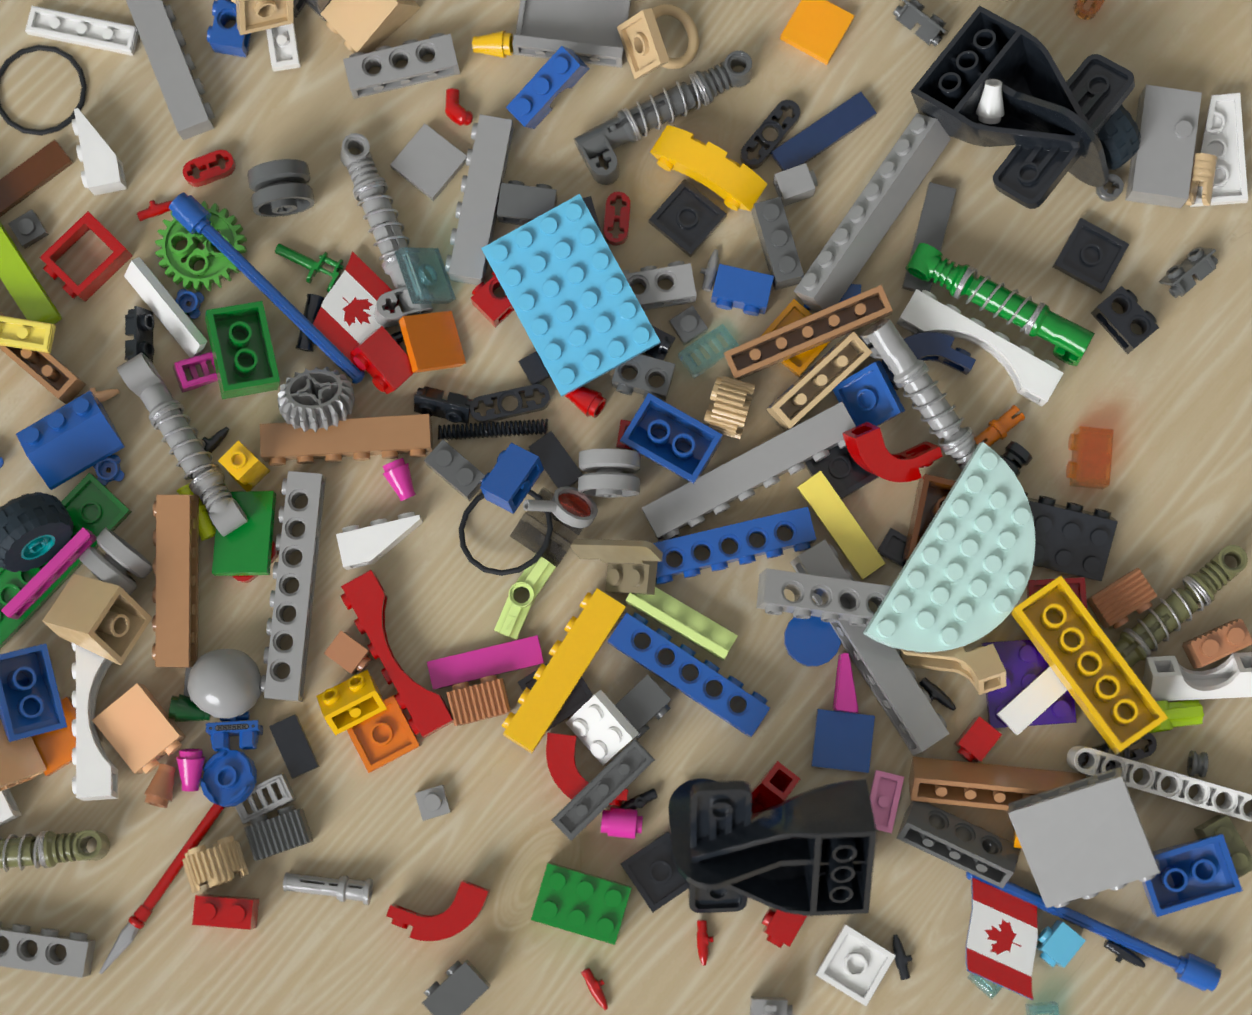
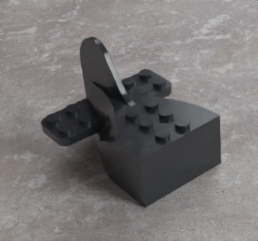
(1043, 116)
(795, 856)

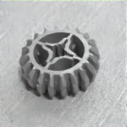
(316, 399)

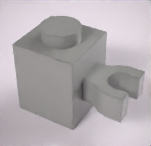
(769, 1006)

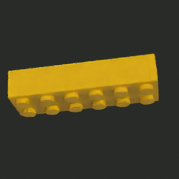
(1088, 665)

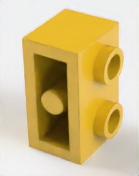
(351, 702)

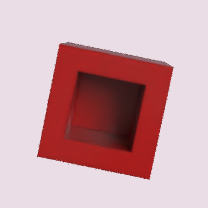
(977, 740)

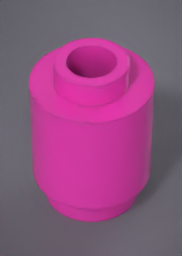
(621, 822)

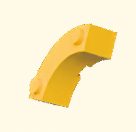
(707, 164)

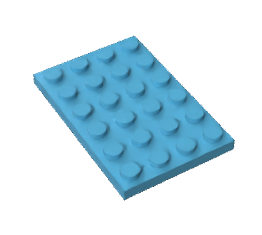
(570, 295)

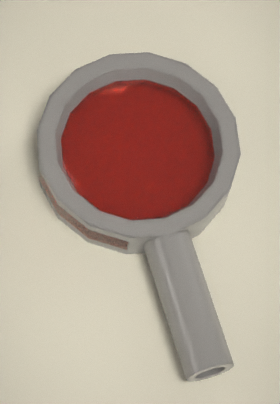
(567, 506)

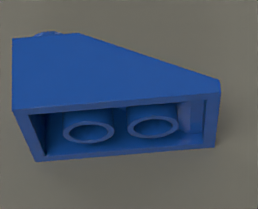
(29, 694)
(1191, 875)

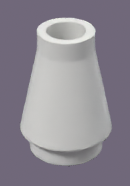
(991, 103)

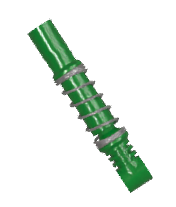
(1035, 319)

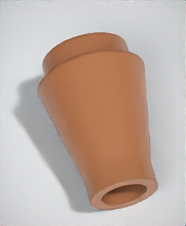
(161, 787)

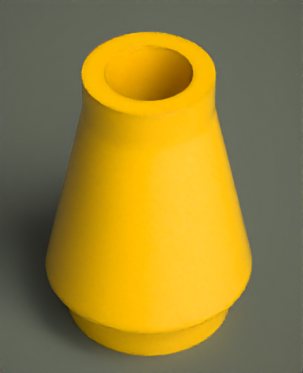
(494, 44)

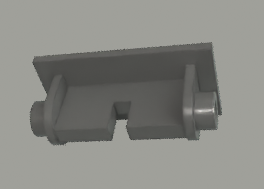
(913, 14)
(1198, 262)

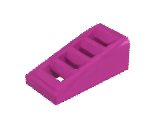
(190, 363)
(844, 693)

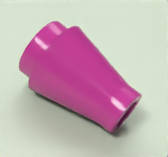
(399, 478)
(190, 768)

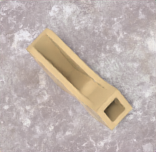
(979, 665)

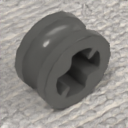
(1102, 194)
(1197, 764)

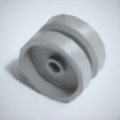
(609, 473)
(116, 562)

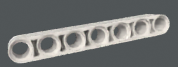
(1152, 780)

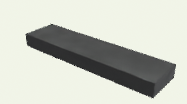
(931, 227)
(602, 789)

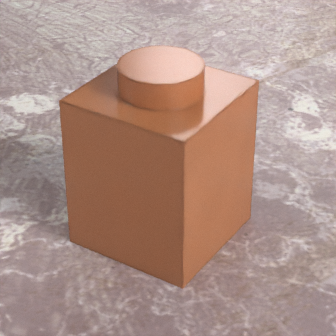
(348, 653)

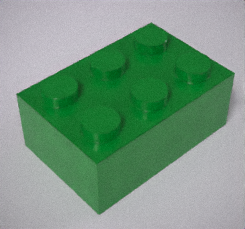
(242, 350)
(581, 903)

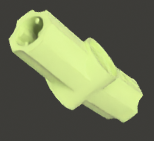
(515, 613)

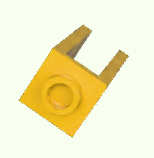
(243, 466)

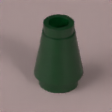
(185, 710)

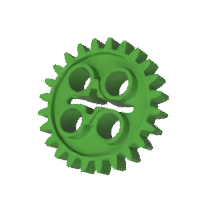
(216, 264)

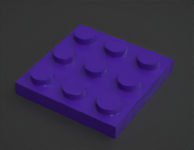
(1022, 666)

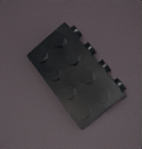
(1071, 537)

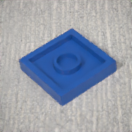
(869, 396)
(843, 741)

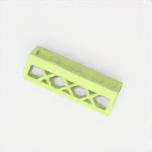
(684, 621)

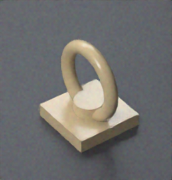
(262, 14)
(645, 45)

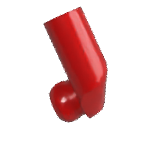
(455, 110)

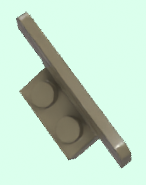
(630, 563)

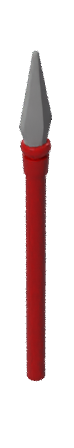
(144, 910)

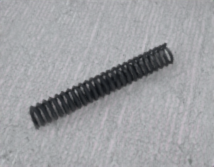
(508, 429)

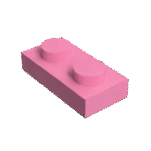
(885, 799)

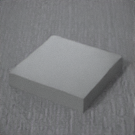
(429, 162)

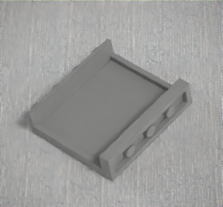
(580, 25)
(1083, 838)

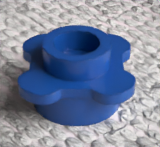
(196, 299)
(115, 474)

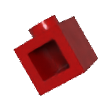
(782, 926)

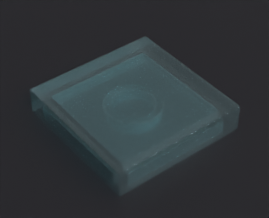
(425, 275)

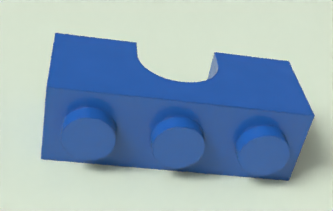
(557, 74)

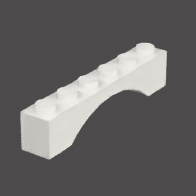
(1030, 375)
(95, 773)

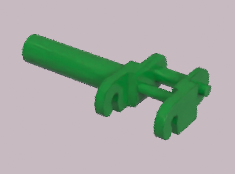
(310, 264)

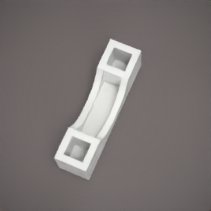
(1170, 681)

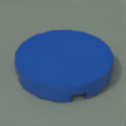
(811, 641)
(228, 778)

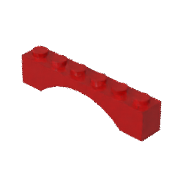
(369, 602)

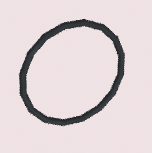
(82, 95)
(507, 571)

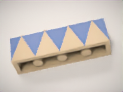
(819, 380)

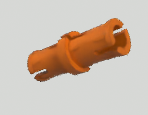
(999, 428)

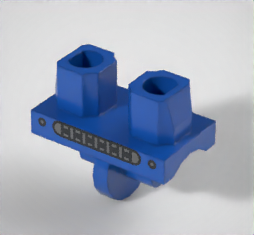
(246, 730)

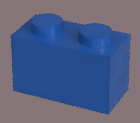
(741, 290)
(511, 477)

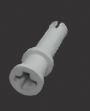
(341, 888)

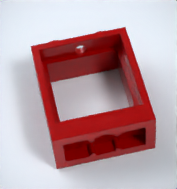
(101, 273)

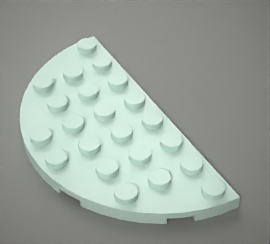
(965, 566)

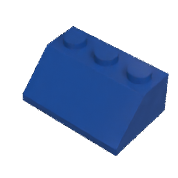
(671, 438)
(70, 440)

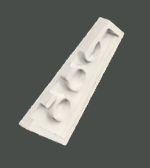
(1225, 140)

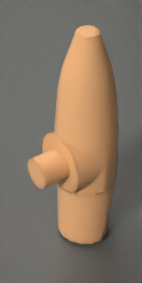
(105, 394)

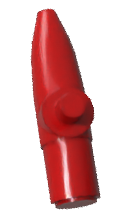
(154, 210)
(703, 941)
(595, 987)

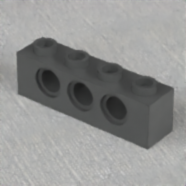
(959, 843)

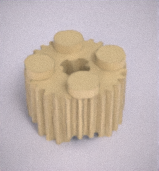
(730, 406)
(214, 865)

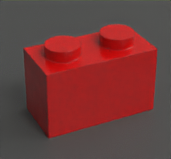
(383, 360)
(225, 911)

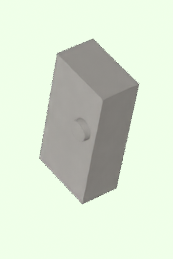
(1165, 156)

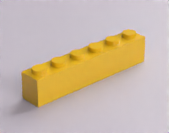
(563, 671)

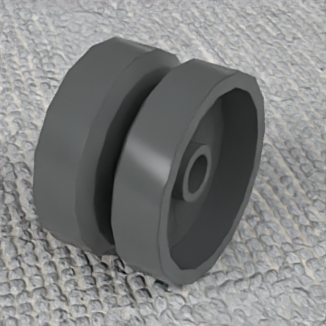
(280, 188)

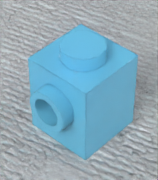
(1059, 944)

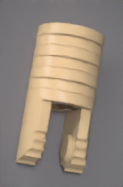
(1202, 176)

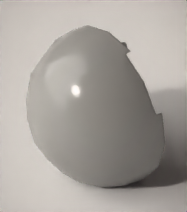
(224, 683)

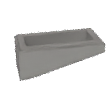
(285, 789)

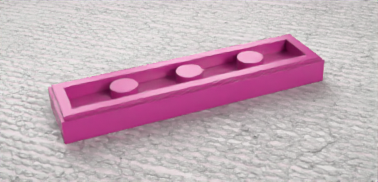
(49, 574)
(485, 662)

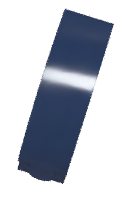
(936, 347)

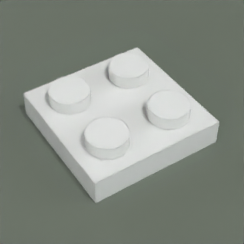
(602, 727)
(855, 965)

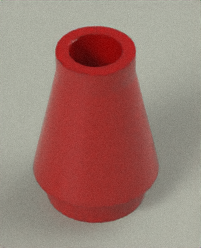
(587, 401)

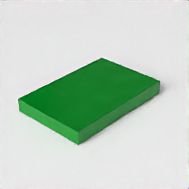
(249, 546)

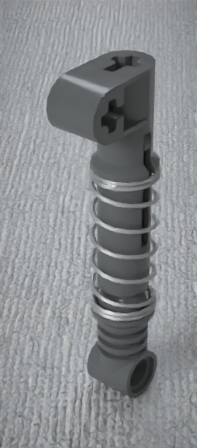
(652, 113)

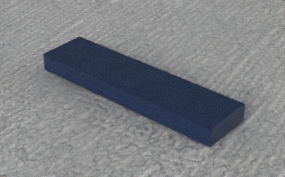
(824, 132)

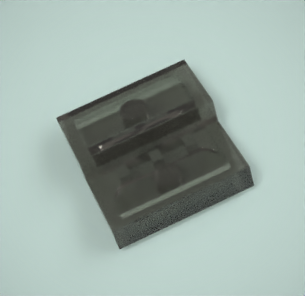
(533, 528)

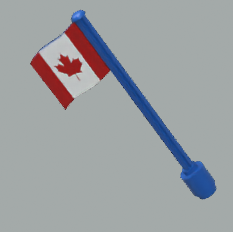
(345, 313)
(1005, 938)

